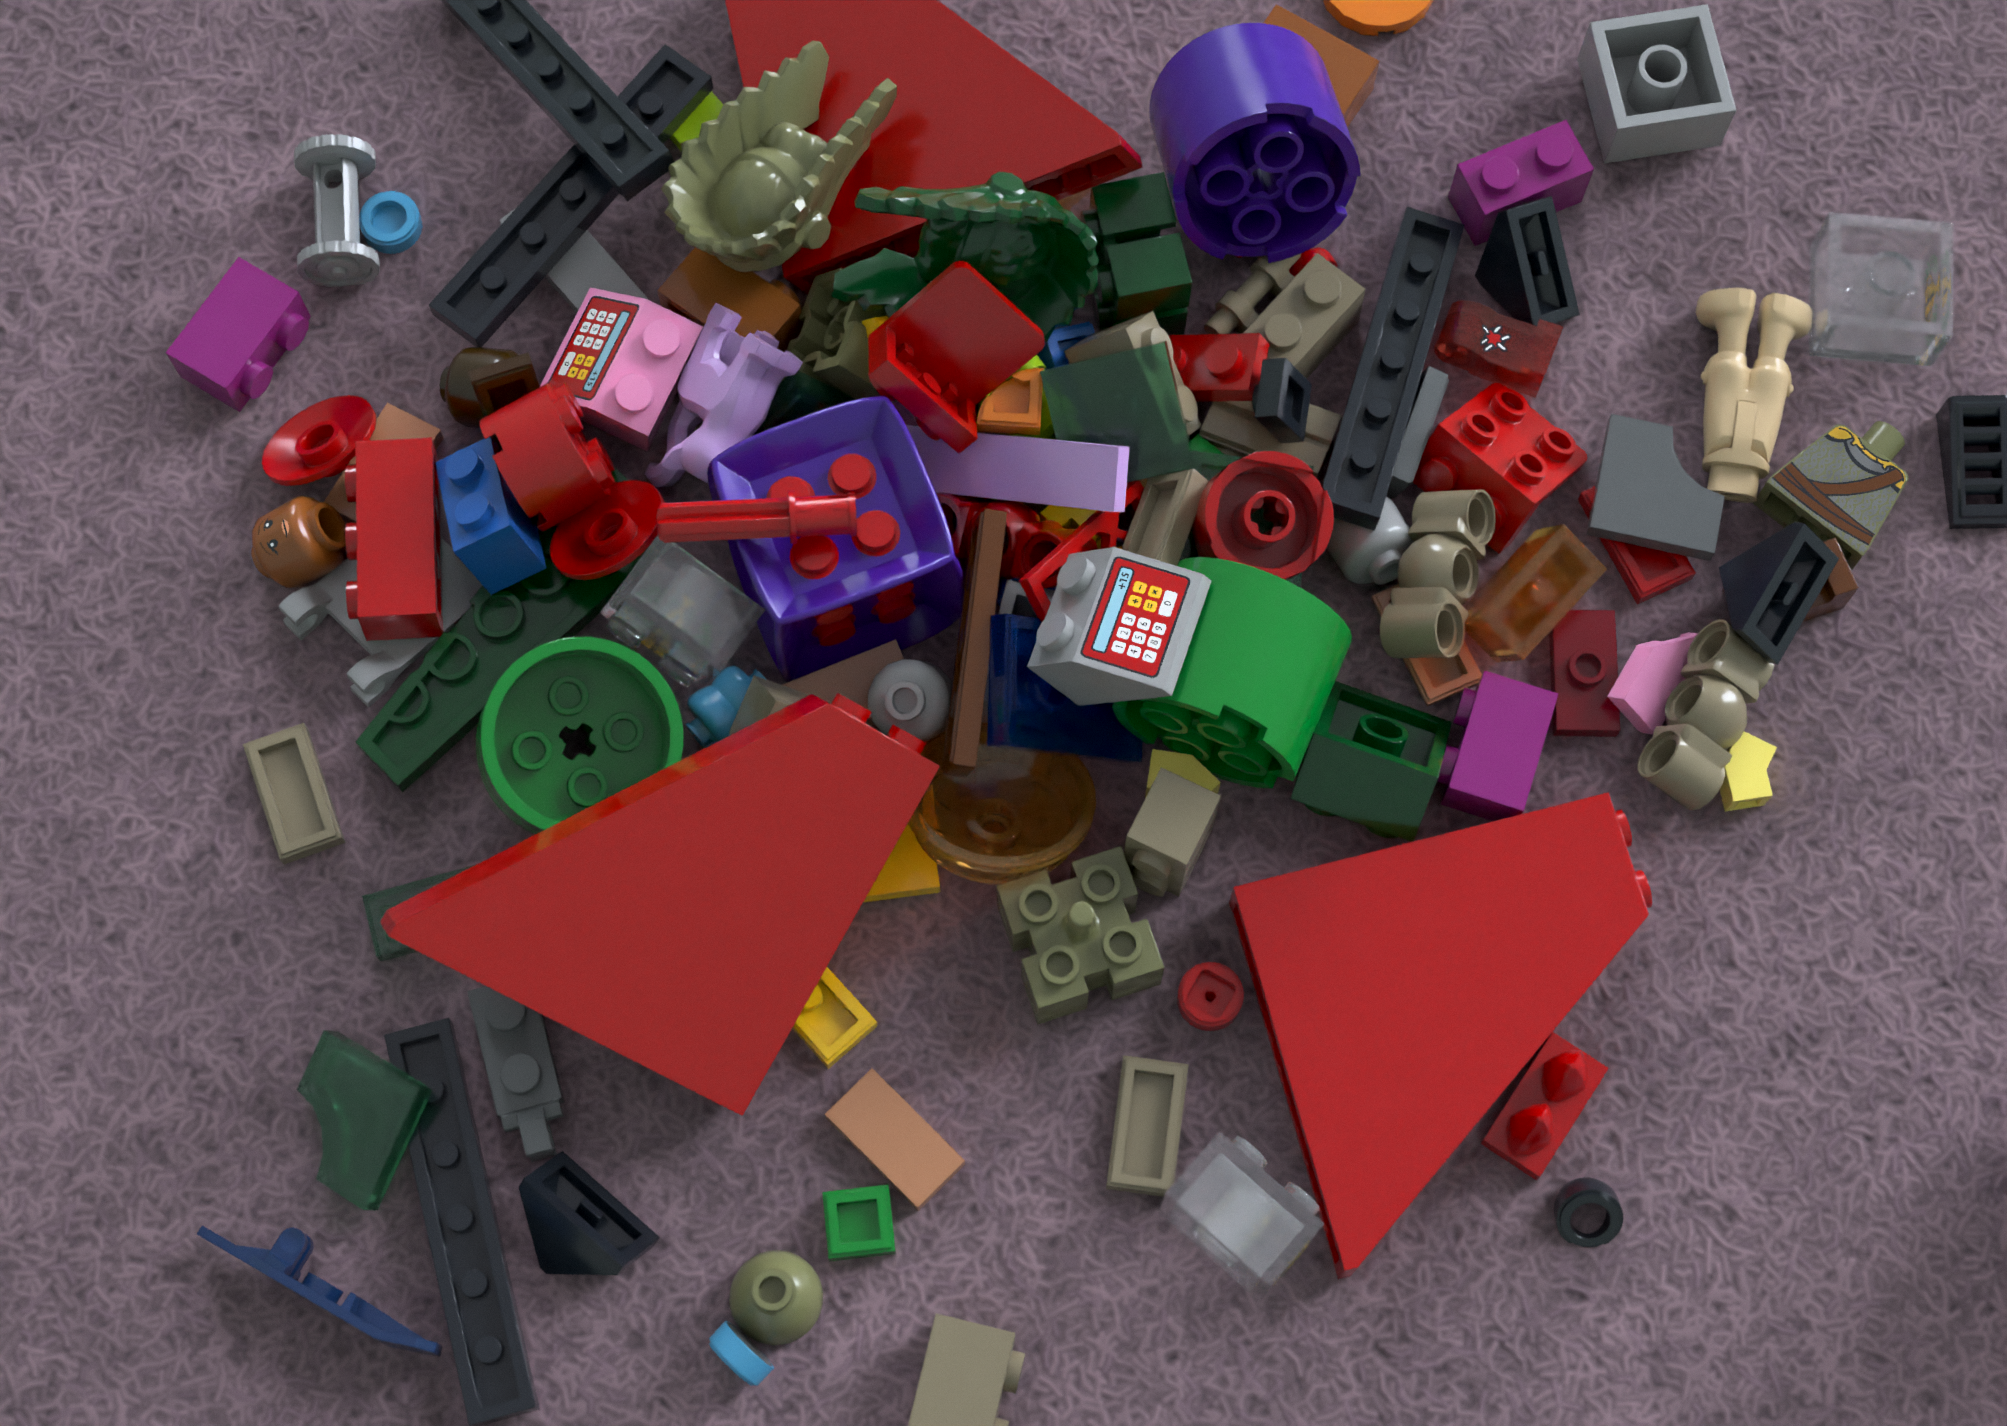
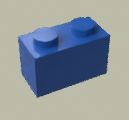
(486, 520)

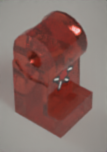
(1497, 346)

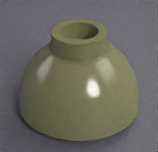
(776, 1297)

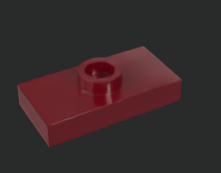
(1584, 673)

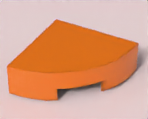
(1014, 405)

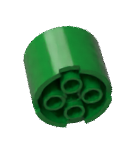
(1248, 678)
(569, 686)

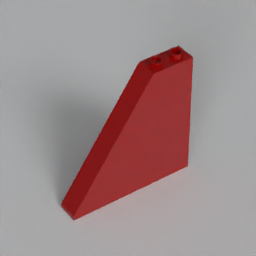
(955, 118)
(693, 901)
(1423, 986)

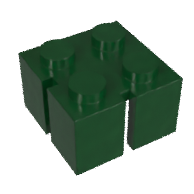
(1136, 264)

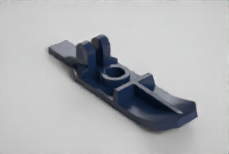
(284, 1265)

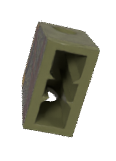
(1839, 487)

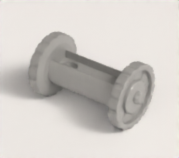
(337, 252)

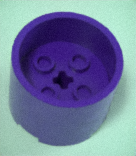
(1253, 142)

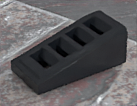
(1951, 417)

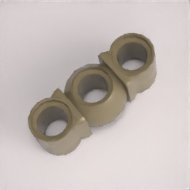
(1438, 574)
(1704, 716)

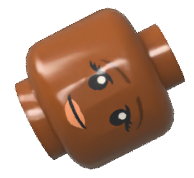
(298, 542)

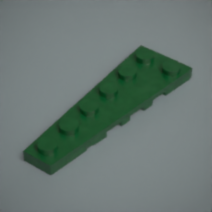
(460, 670)

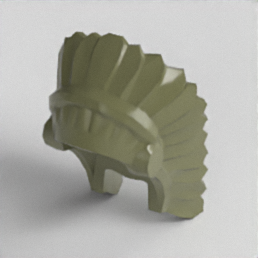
(758, 181)

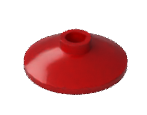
(318, 440)
(607, 532)

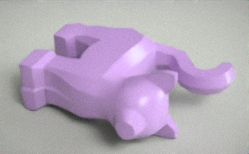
(728, 387)

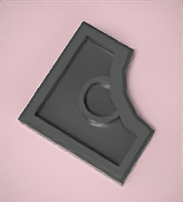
(1648, 496)

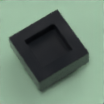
(1282, 400)

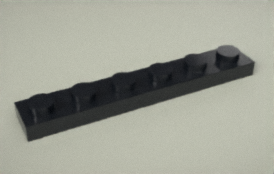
(567, 91)
(561, 208)
(1390, 367)
(464, 1230)

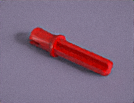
(757, 518)

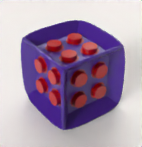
(843, 591)

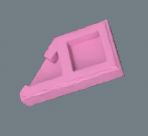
(1649, 680)

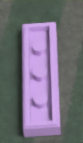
(1029, 470)

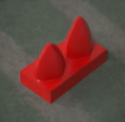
(1544, 1106)

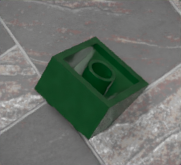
(1372, 762)

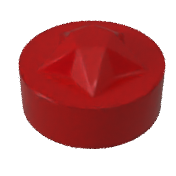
(1210, 996)

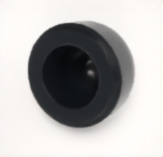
(1581, 1192)

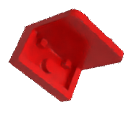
(951, 352)
(1504, 450)

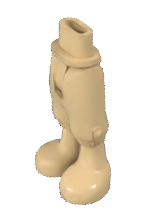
(1744, 403)

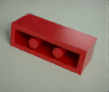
(395, 539)

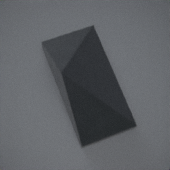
(1528, 265)
(1775, 587)
(579, 1223)

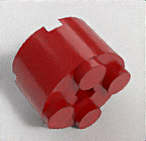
(547, 455)
(1290, 499)

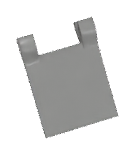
(387, 658)

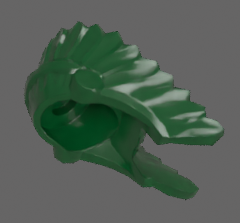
(1007, 233)

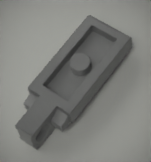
(519, 1068)

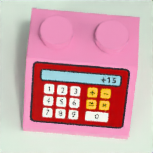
(624, 363)

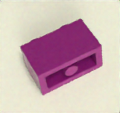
(1518, 173)
(240, 335)
(1497, 748)

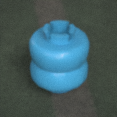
(718, 704)

